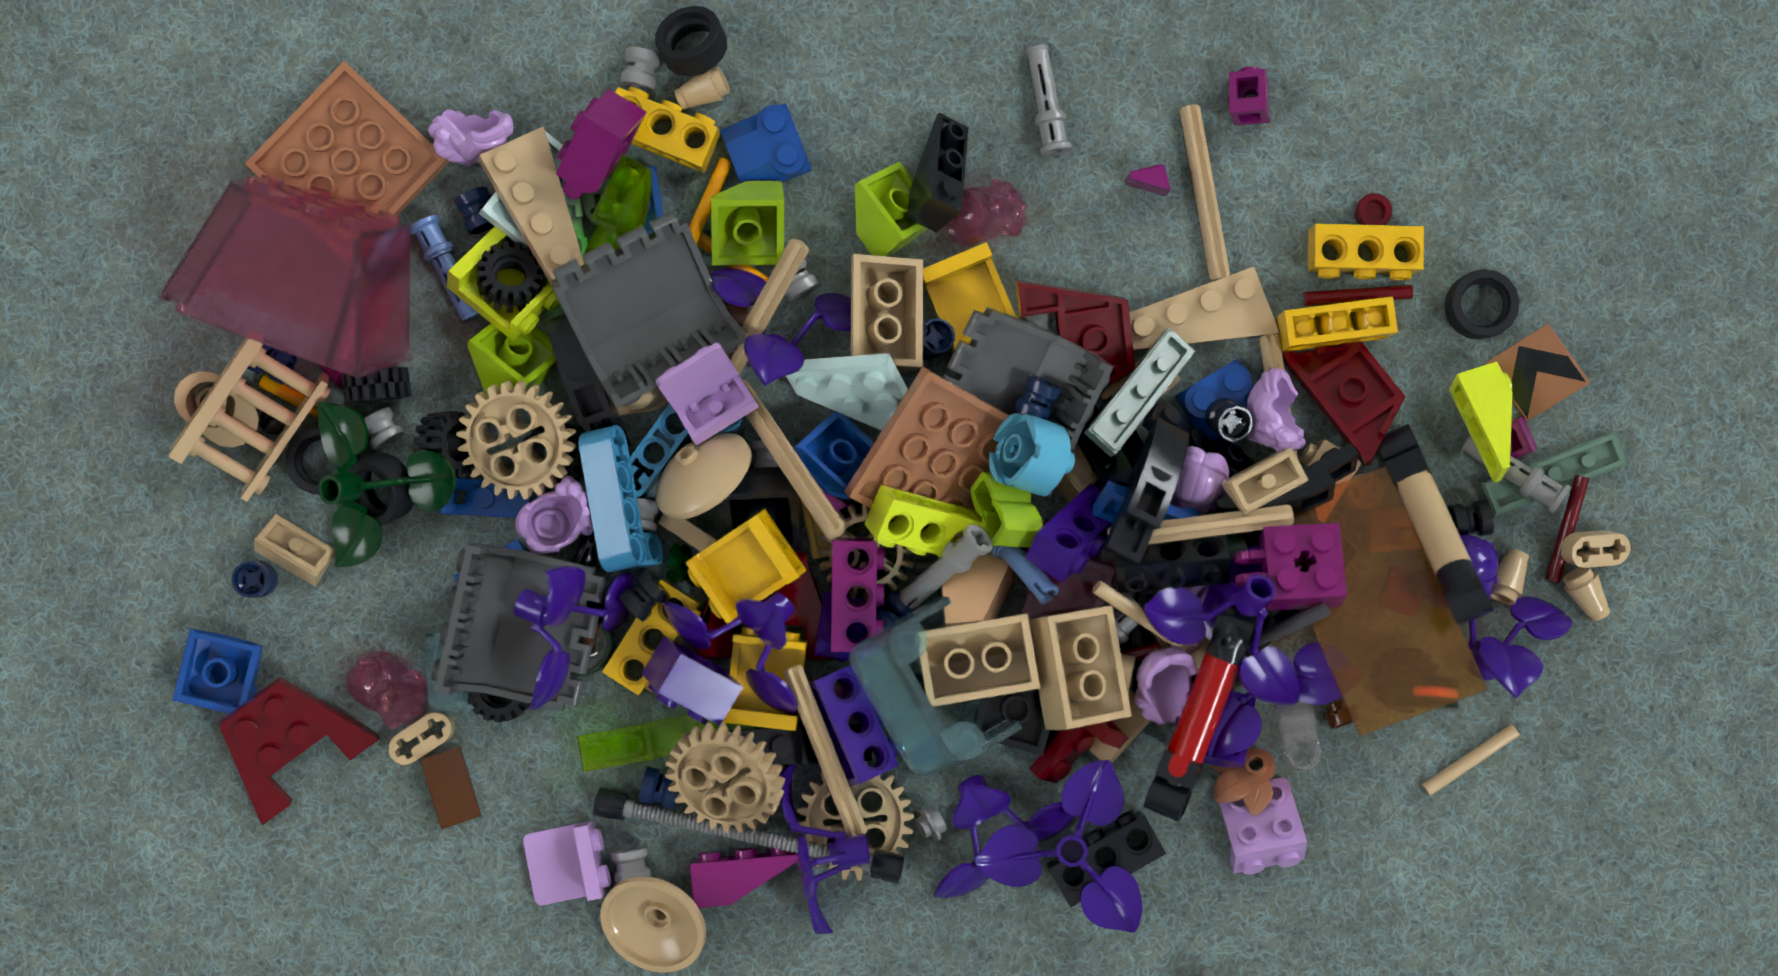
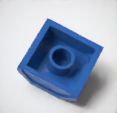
(766, 146)
(1229, 382)
(834, 453)
(217, 671)

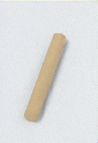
(1128, 608)
(1470, 760)

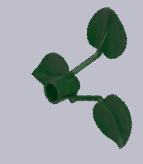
(353, 532)

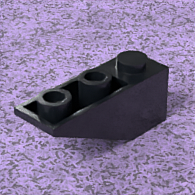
(940, 176)

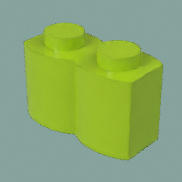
(1005, 512)

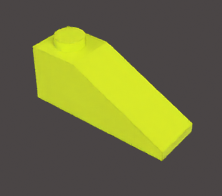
(1486, 408)

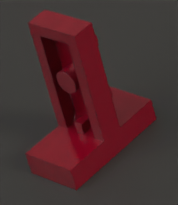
(1070, 744)

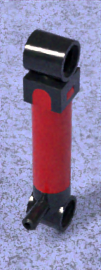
(1184, 758)

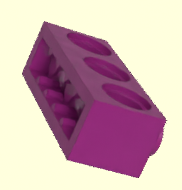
(846, 576)

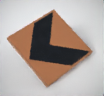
(1540, 371)

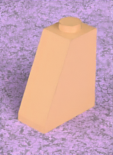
(978, 592)

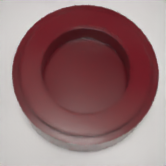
(1373, 210)

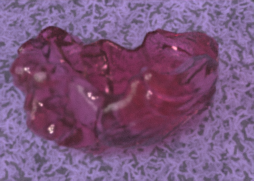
(988, 214)
(388, 688)

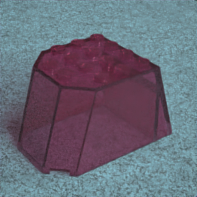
(301, 275)

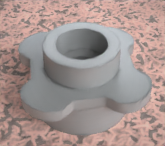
(930, 823)

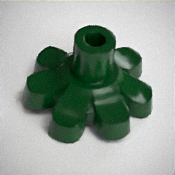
(677, 564)

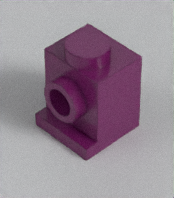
(1251, 109)

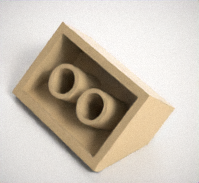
(887, 309)
(979, 660)
(1079, 668)

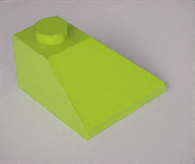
(883, 210)
(748, 224)
(501, 359)

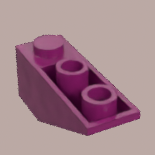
(729, 878)

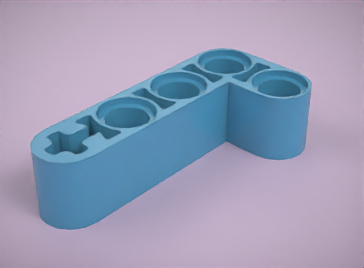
(670, 442)
(615, 504)

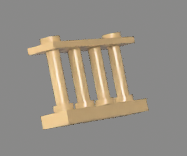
(232, 384)

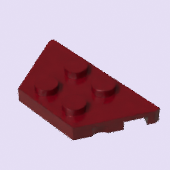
(1350, 392)

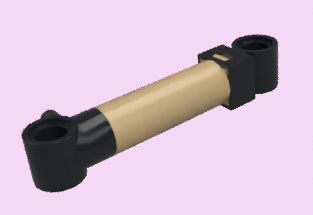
(1434, 526)

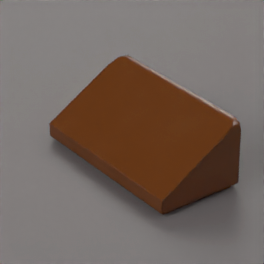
(450, 787)

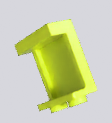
(463, 283)

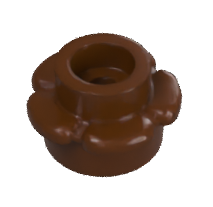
(1337, 715)

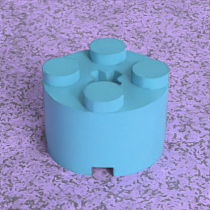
(1031, 454)

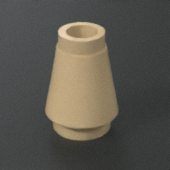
(703, 89)
(1510, 577)
(1587, 592)

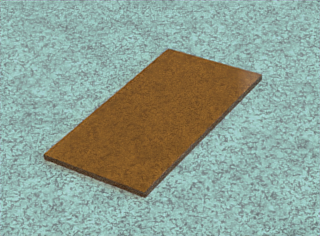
(1394, 633)

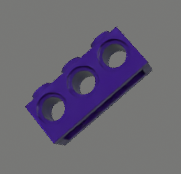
(1070, 537)
(848, 744)

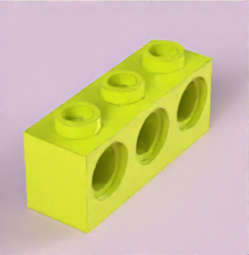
(913, 514)

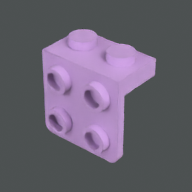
(706, 393)
(1267, 838)
(566, 863)

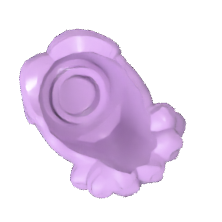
(466, 137)
(1270, 412)
(1200, 480)
(555, 517)
(1164, 684)

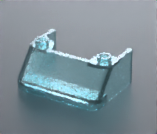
(903, 707)

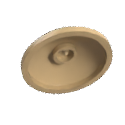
(702, 475)
(653, 924)

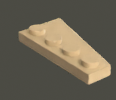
(533, 196)
(1213, 312)

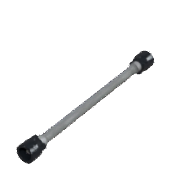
(617, 806)

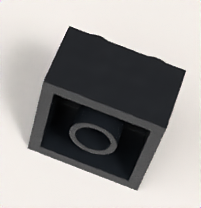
(767, 490)
(1019, 707)

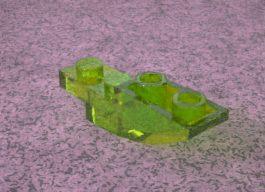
(622, 203)
(634, 742)

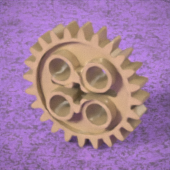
(502, 410)
(725, 777)
(891, 806)

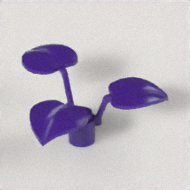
(771, 354)
(564, 591)
(764, 619)
(1180, 619)
(1516, 665)
(1241, 723)
(1093, 796)
(979, 804)
(843, 852)

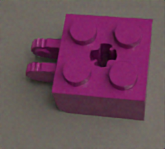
(598, 143)
(1284, 546)

